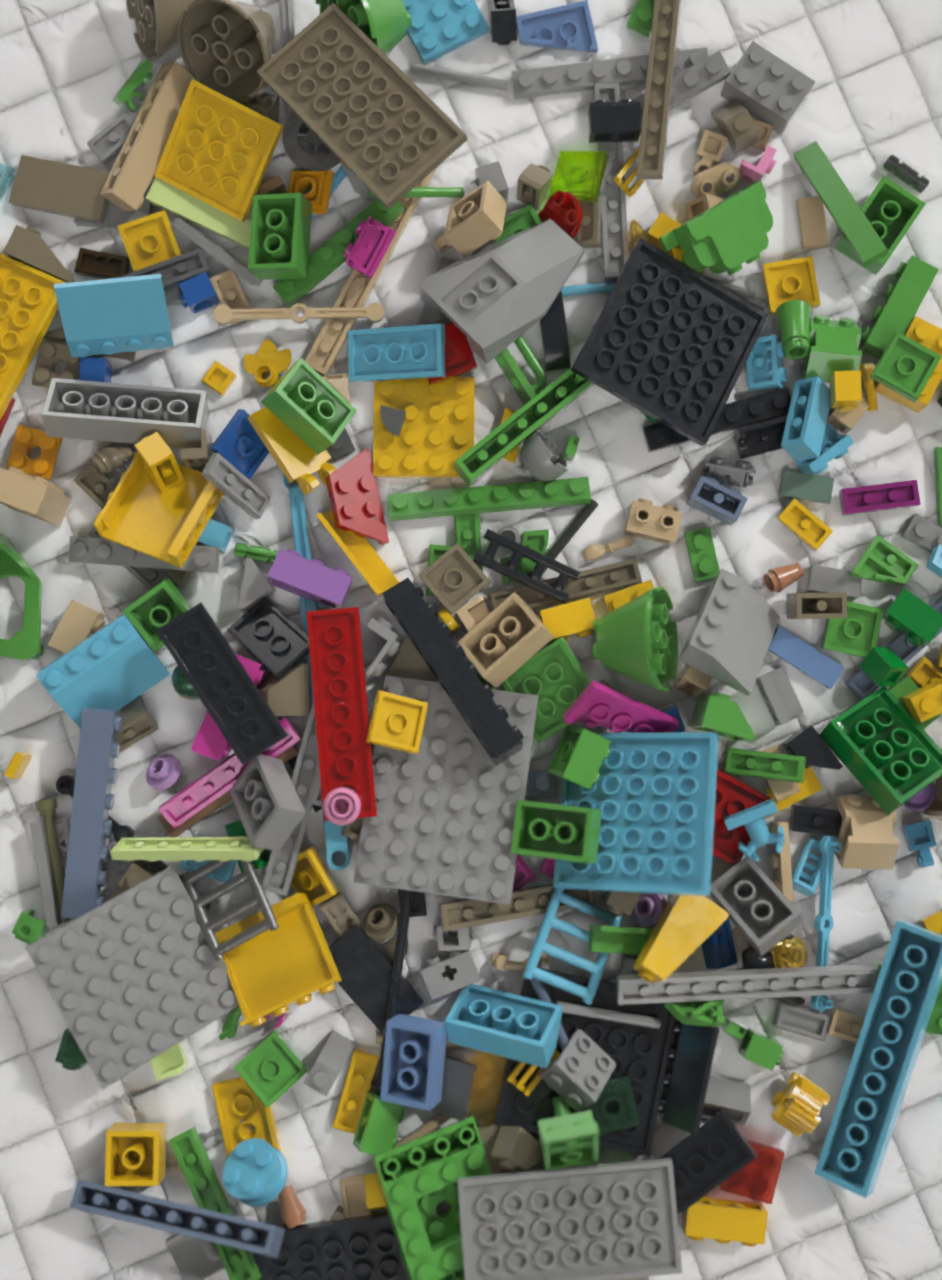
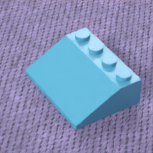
(114, 315)
(103, 670)

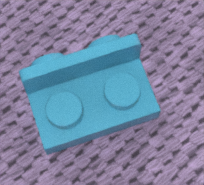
(766, 364)

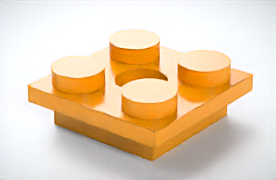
(321, 188)
(28, 439)

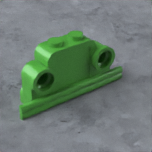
(725, 233)

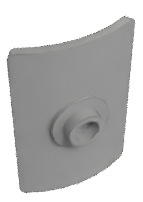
(196, 1257)

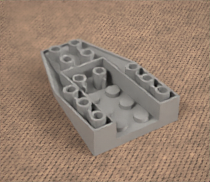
(503, 286)

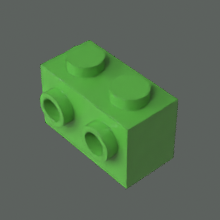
(377, 1125)

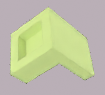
(169, 1062)

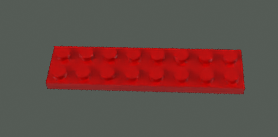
(341, 705)

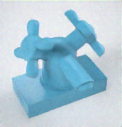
(755, 825)

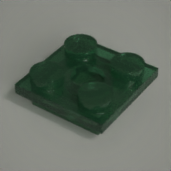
(625, 1116)

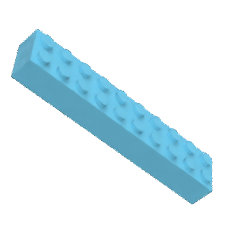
(883, 1060)

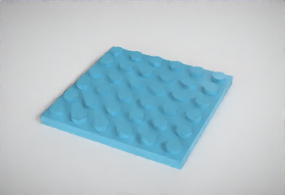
(654, 816)

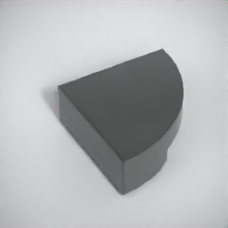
(392, 419)

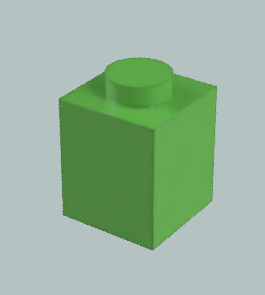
(761, 1049)

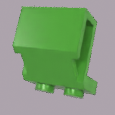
(832, 347)

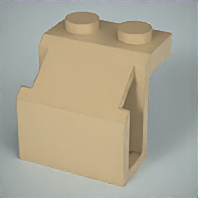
(865, 834)

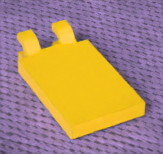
(291, 452)

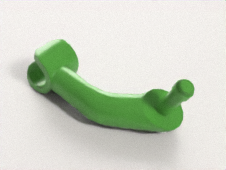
(231, 1024)

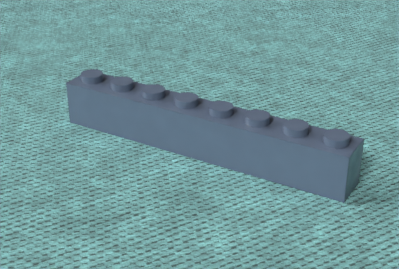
(91, 811)
(178, 1218)

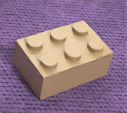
(33, 496)
(505, 640)

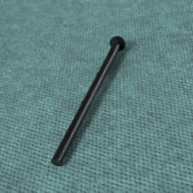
(395, 977)

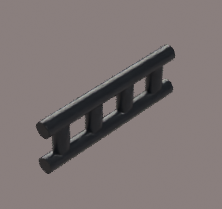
(541, 563)

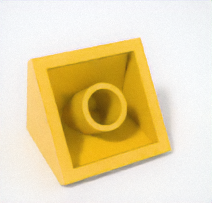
(313, 877)

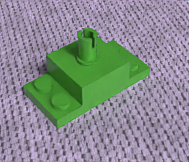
(568, 1138)

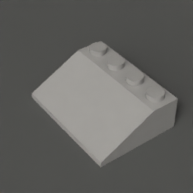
(731, 633)

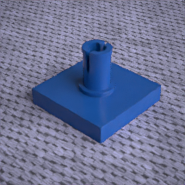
(241, 445)

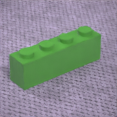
(900, 305)

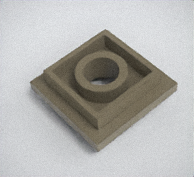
(48, 357)

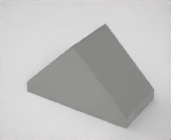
(254, 586)

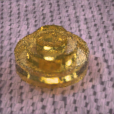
(790, 953)

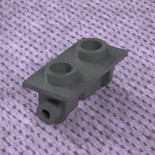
(738, 471)

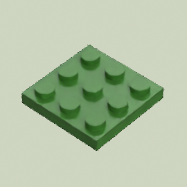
(558, 682)

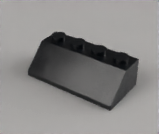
(687, 1076)

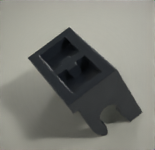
(760, 438)

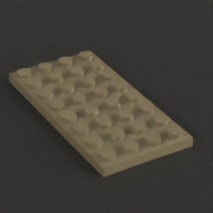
(361, 106)

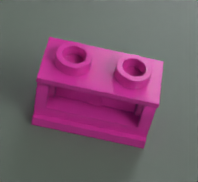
(369, 248)

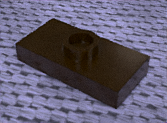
(101, 264)

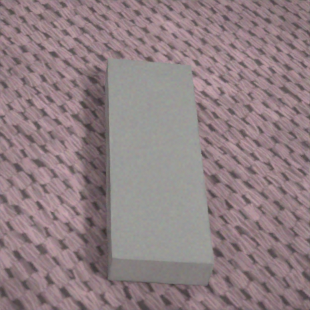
(236, 486)

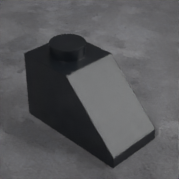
(502, 21)
(809, 744)

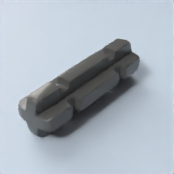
(906, 173)

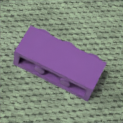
(310, 579)

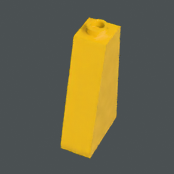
(677, 934)

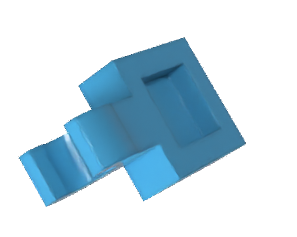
(920, 837)

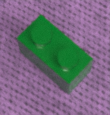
(913, 618)

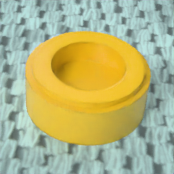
(448, 619)

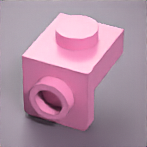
(752, 173)

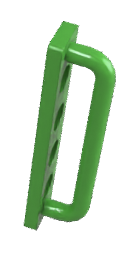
(516, 377)

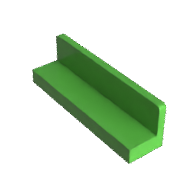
(617, 939)

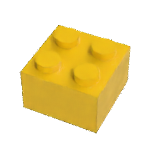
(135, 1154)

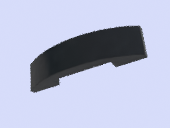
(555, 337)

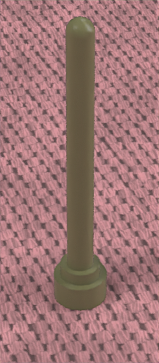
(47, 809)

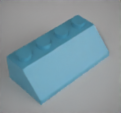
(504, 1024)

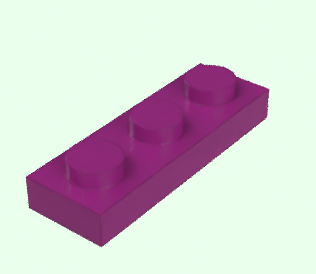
(879, 497)

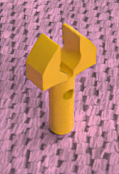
(866, 370)

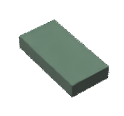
(806, 487)

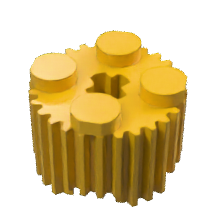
(798, 1105)

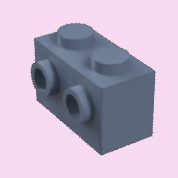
(717, 500)

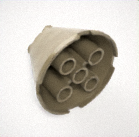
(156, 24)
(226, 45)

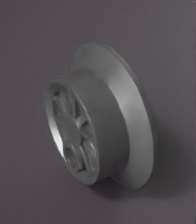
(305, 147)

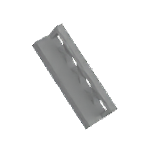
(45, 870)

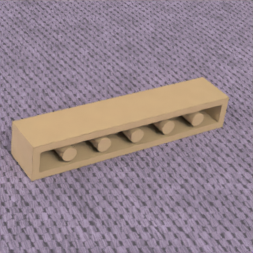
(147, 138)

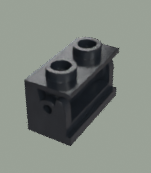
(614, 121)

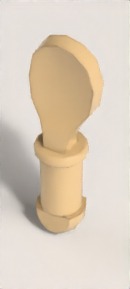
(596, 551)

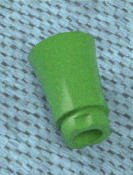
(794, 328)

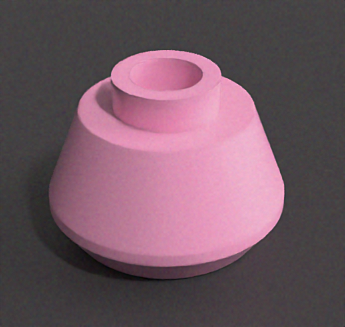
(338, 798)

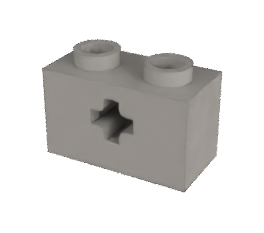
(442, 984)

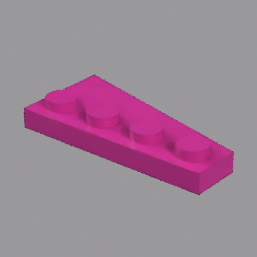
(618, 712)

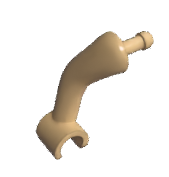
(500, 961)

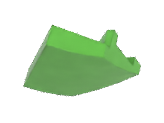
(698, 1012)

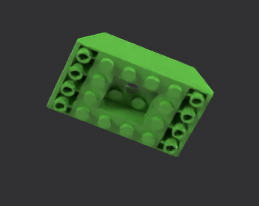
(415, 1182)

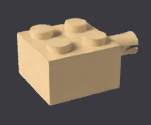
(473, 221)

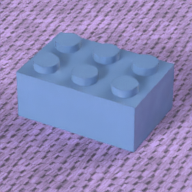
(413, 1061)

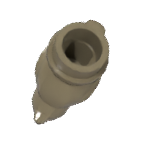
(110, 458)

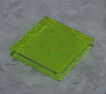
(580, 174)

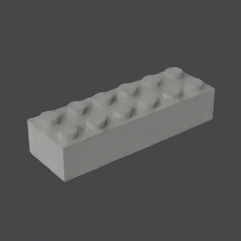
(124, 412)

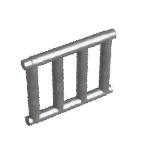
(208, 926)

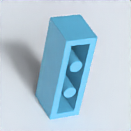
(806, 419)

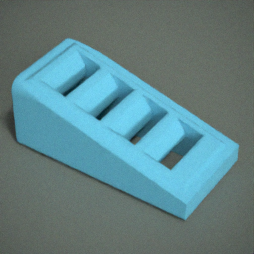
(814, 879)

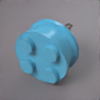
(255, 1172)

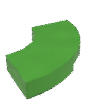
(534, 540)

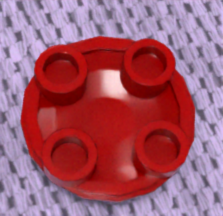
(563, 210)

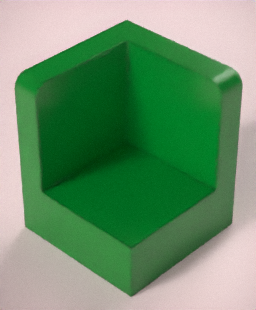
(883, 666)

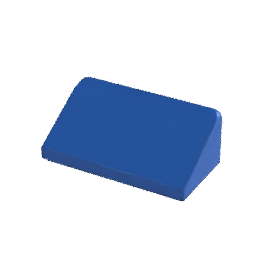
(719, 948)

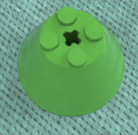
(380, 20)
(640, 640)

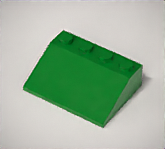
(885, 749)

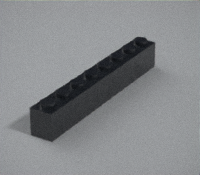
(453, 672)

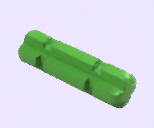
(255, 552)

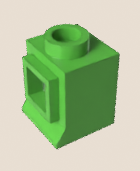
(29, 928)

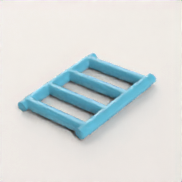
(540, 945)

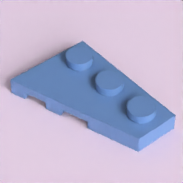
(559, 28)

